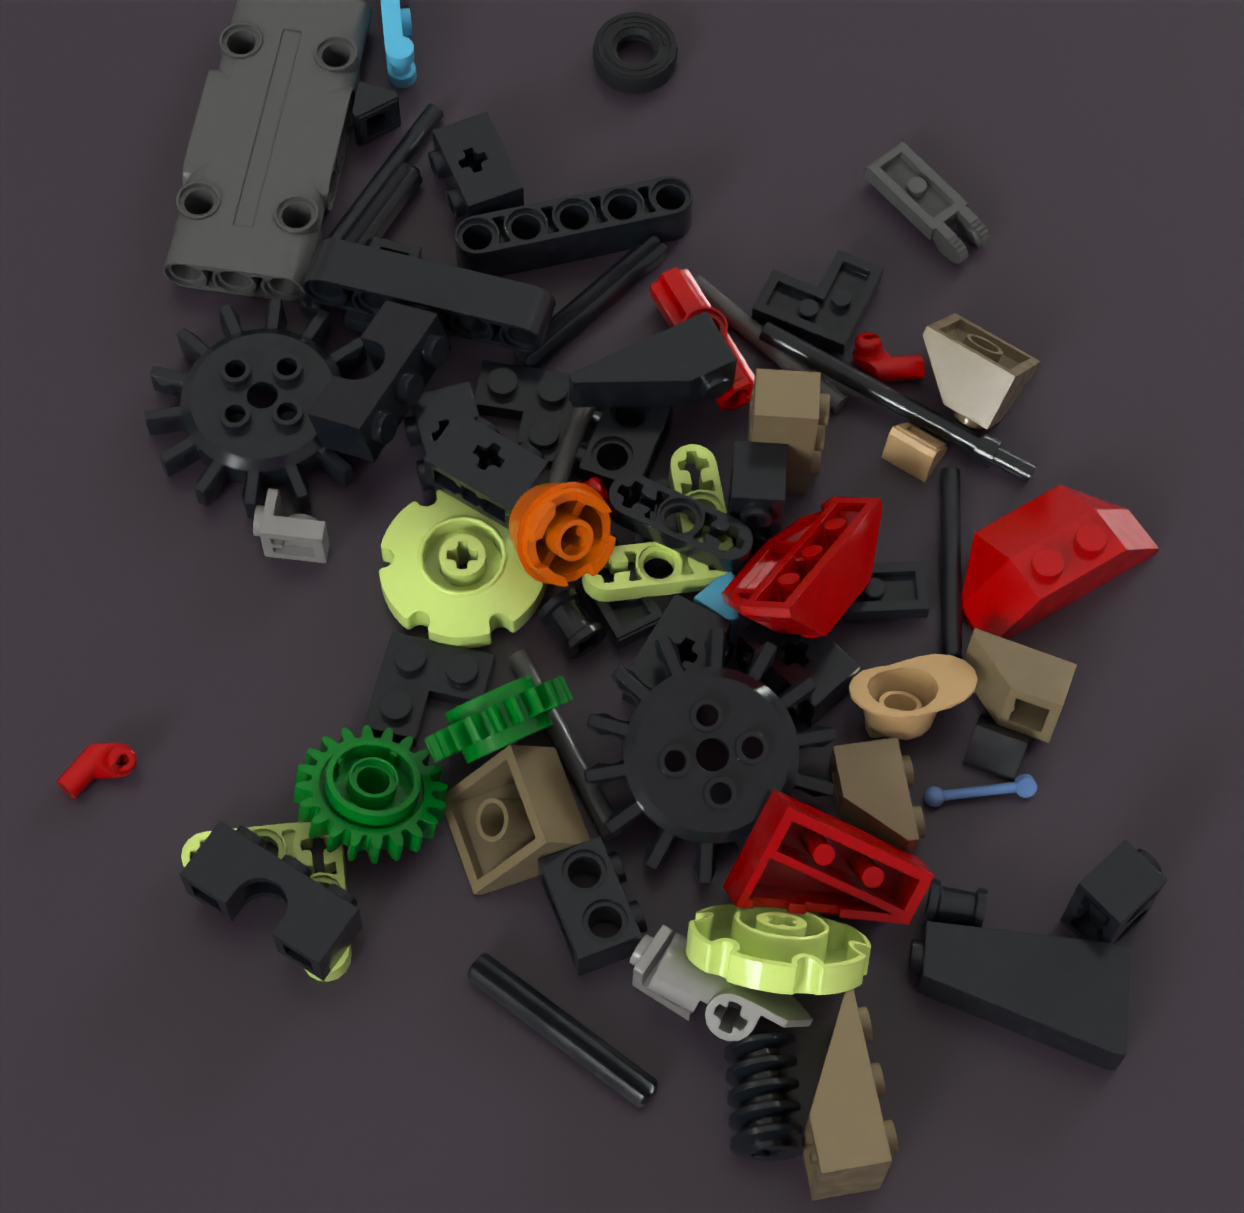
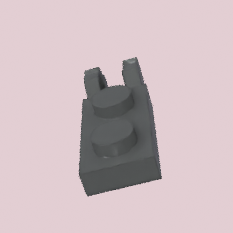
(927, 201)

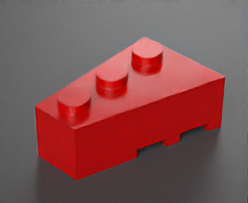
(824, 865)

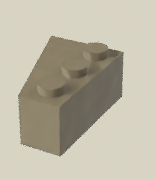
(793, 412)

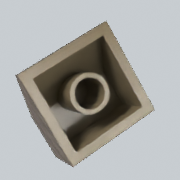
(512, 816)

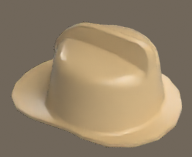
(908, 694)

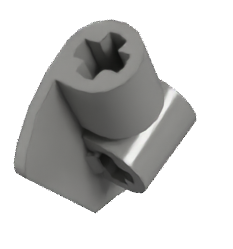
(686, 985)

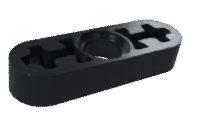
(721, 524)

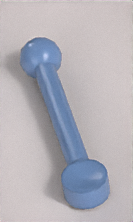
(1023, 785)

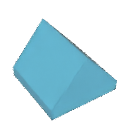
(712, 600)

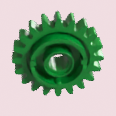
(498, 718)
(337, 800)

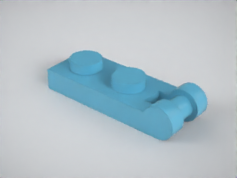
(398, 47)

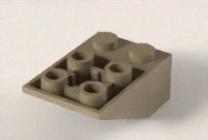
(845, 1133)

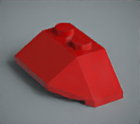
(1047, 559)
(810, 569)

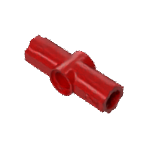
(681, 299)

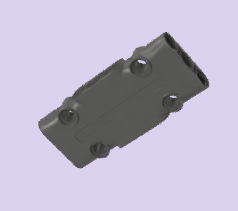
(268, 147)

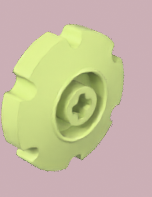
(431, 589)
(778, 949)

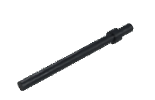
(984, 448)

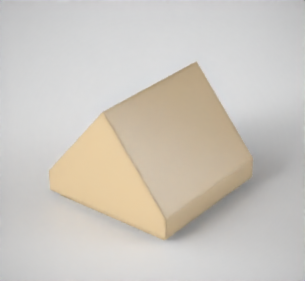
(913, 450)

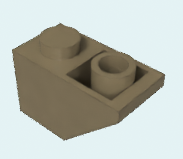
(1019, 684)
(874, 791)

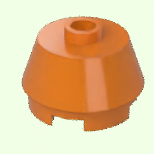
(561, 532)

